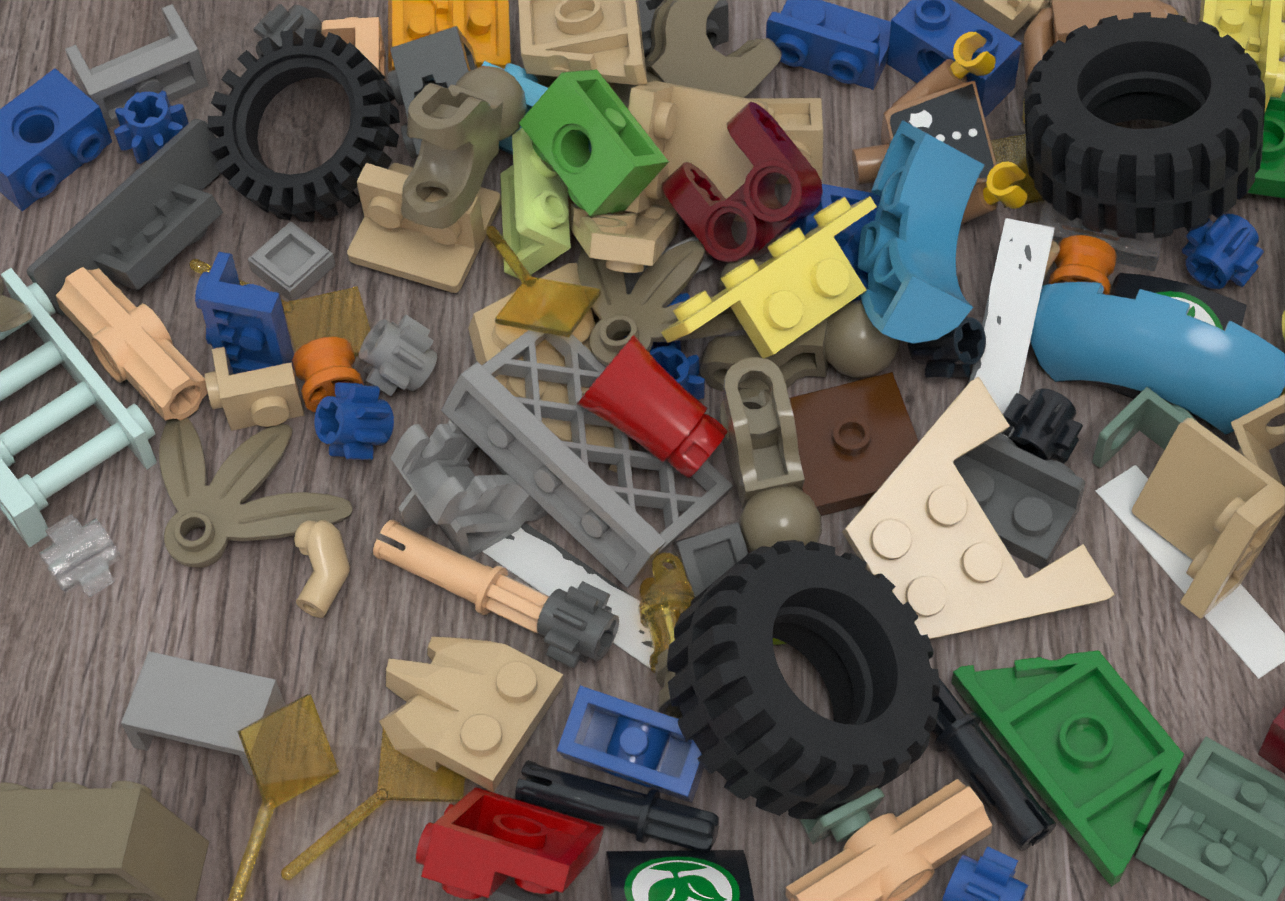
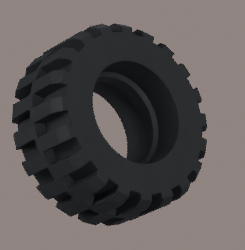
(1144, 176)
(752, 720)

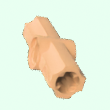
(132, 344)
(898, 854)

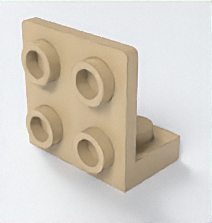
(693, 129)
(1212, 510)

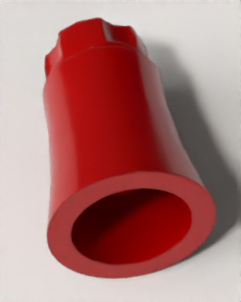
(654, 409)

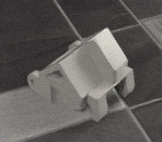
(444, 491)

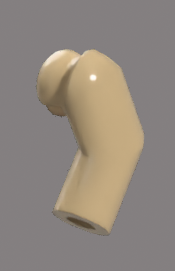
(329, 564)

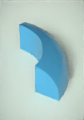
(915, 238)
(1157, 347)

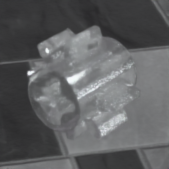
(80, 555)

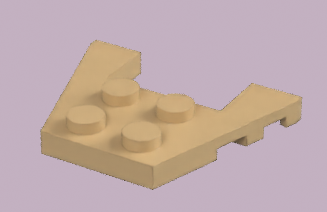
(940, 545)

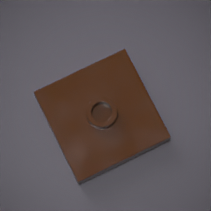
(851, 440)

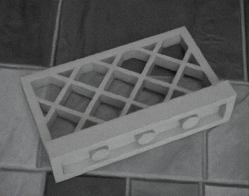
(558, 470)

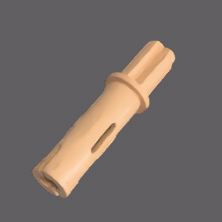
(484, 586)

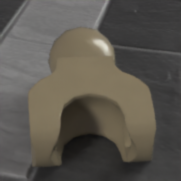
(686, 57)
(459, 140)
(842, 339)
(766, 458)

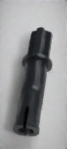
(989, 772)
(618, 807)

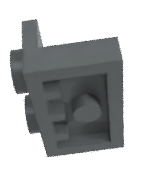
(1023, 497)

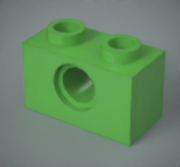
(622, 154)

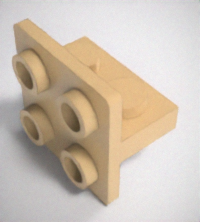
(413, 250)

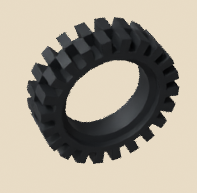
(253, 91)

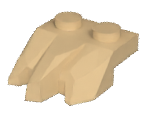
(468, 706)

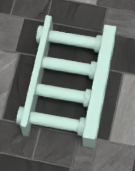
(26, 497)

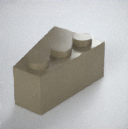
(96, 843)

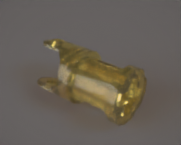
(663, 602)

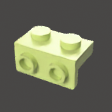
(533, 208)

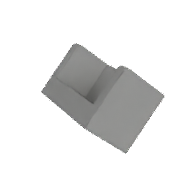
(164, 65)
(197, 704)

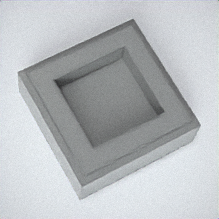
(291, 262)

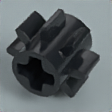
(952, 352)
(1043, 424)

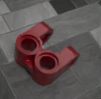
(712, 215)

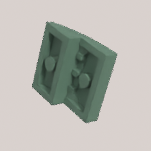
(1222, 829)

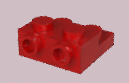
(500, 837)

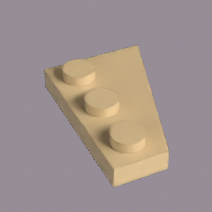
(625, 237)

